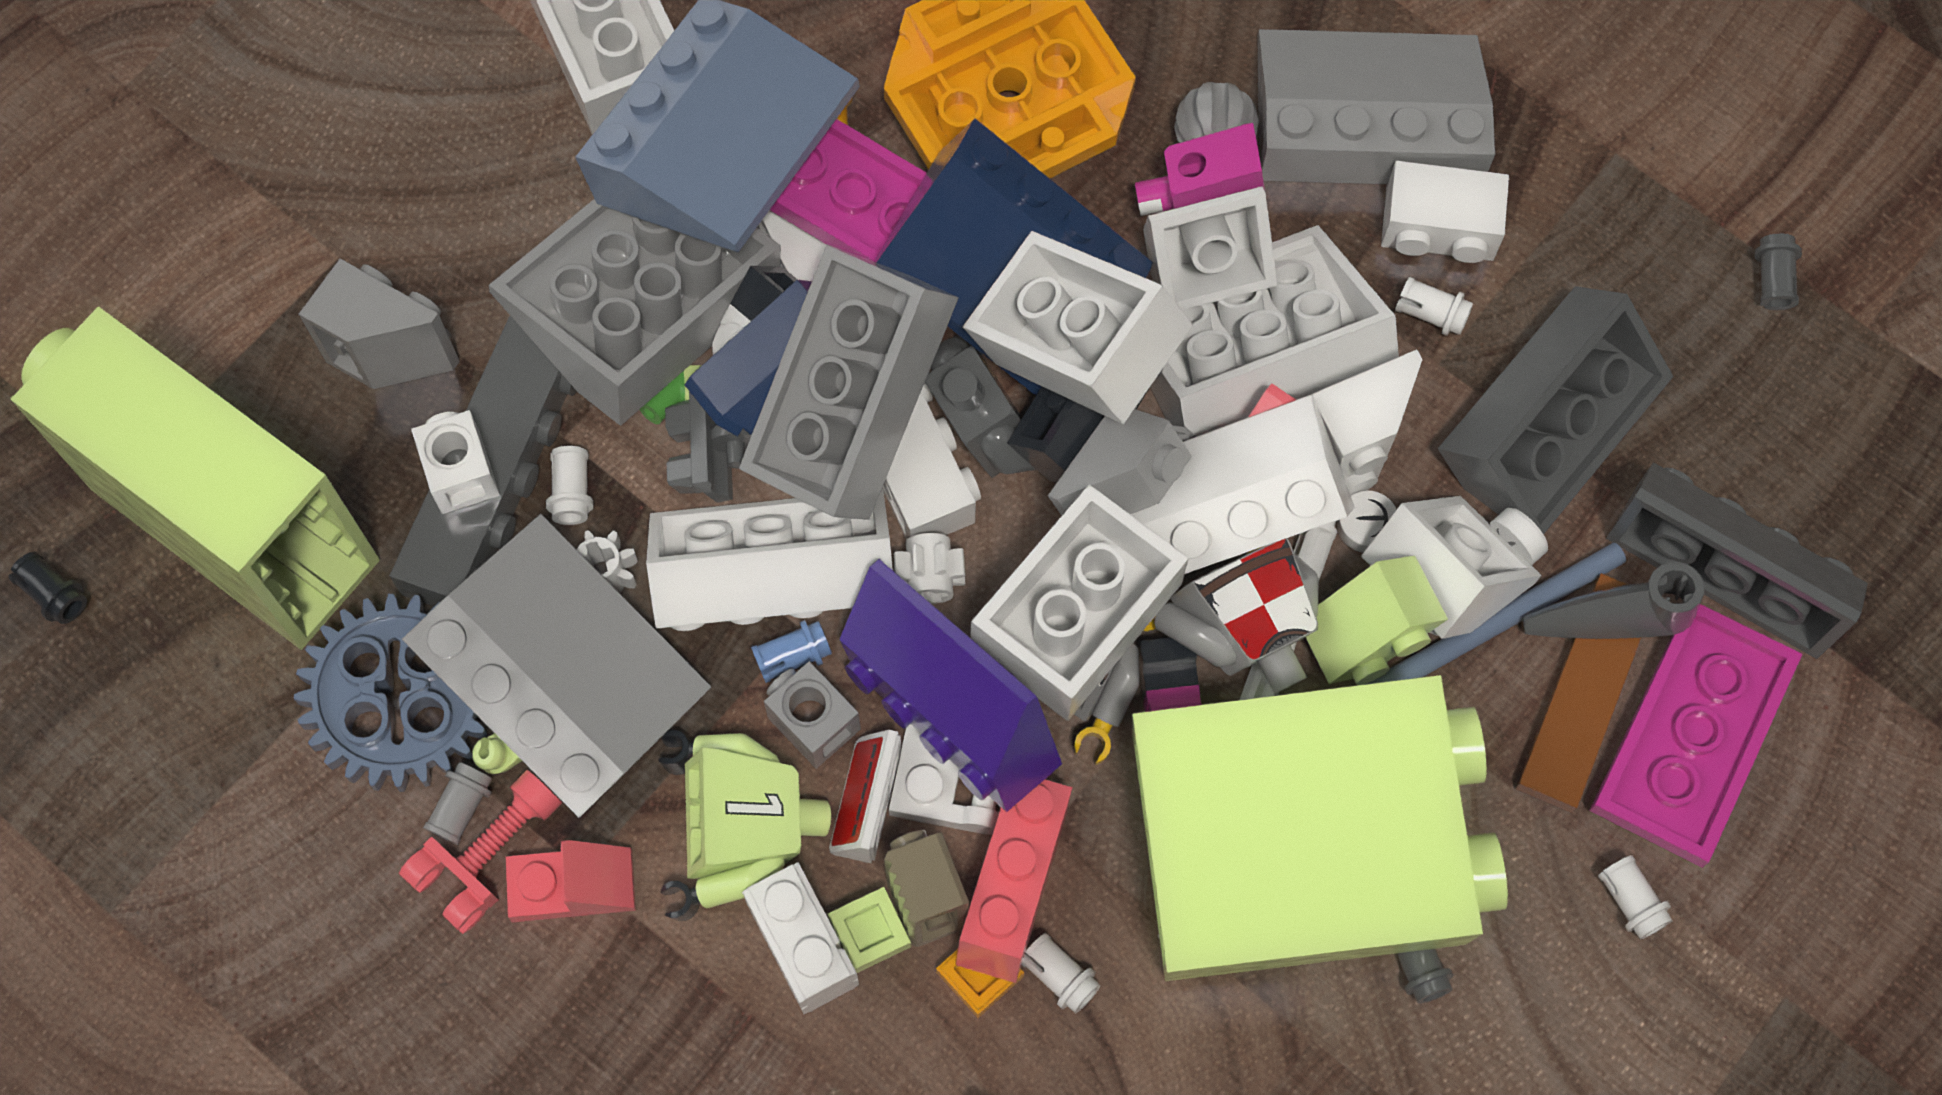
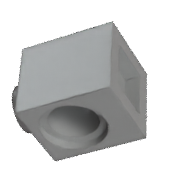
(820, 737)

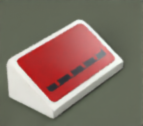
(866, 796)

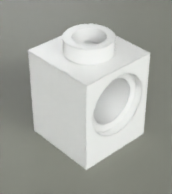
(463, 482)

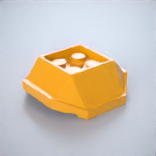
(1051, 52)

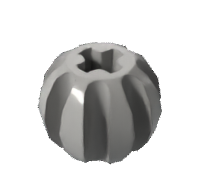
(1212, 110)

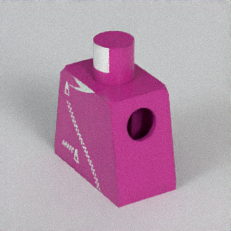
(1204, 171)

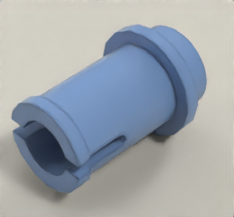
(792, 650)

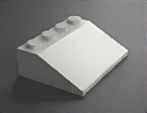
(1298, 335)

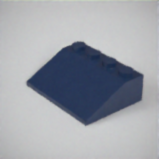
(976, 215)

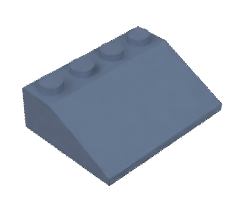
(715, 126)

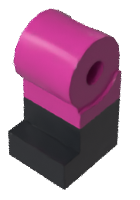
(1167, 675)

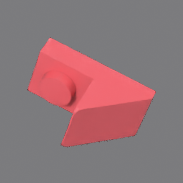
(570, 882)

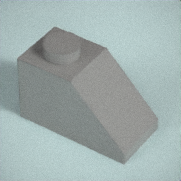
(1125, 463)

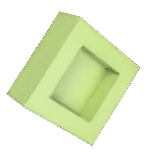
(869, 930)

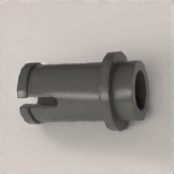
(1778, 271)
(1425, 975)

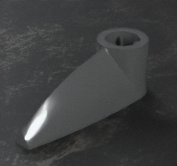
(1625, 609)

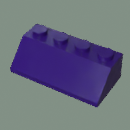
(947, 690)

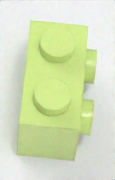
(1375, 619)

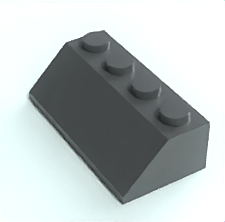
(1558, 407)
(1741, 561)

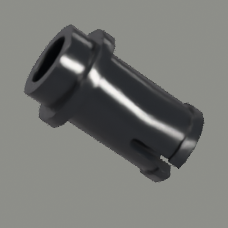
(48, 588)

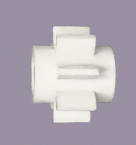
(602, 549)
(931, 566)

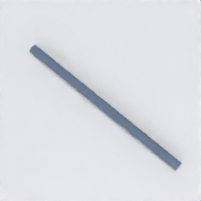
(1527, 603)

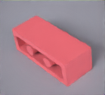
(1013, 882)

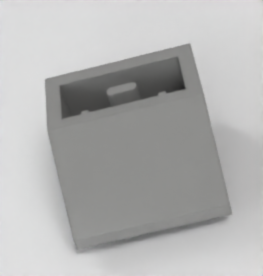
(376, 329)

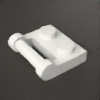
(927, 791)

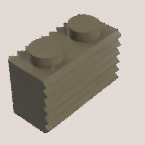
(925, 887)

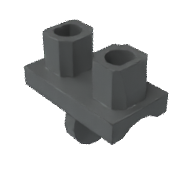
(712, 452)

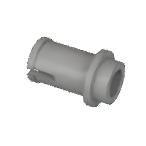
(458, 802)

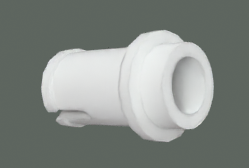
(1434, 306)
(569, 486)
(1635, 898)
(1061, 974)

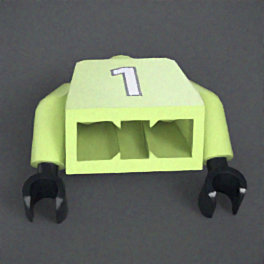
(739, 816)

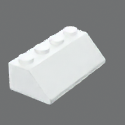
(1252, 486)
(759, 561)

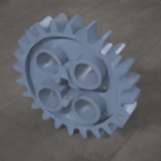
(341, 698)

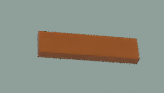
(1577, 716)

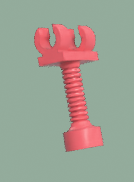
(426, 865)

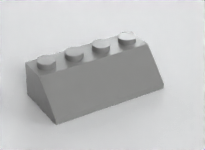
(847, 384)

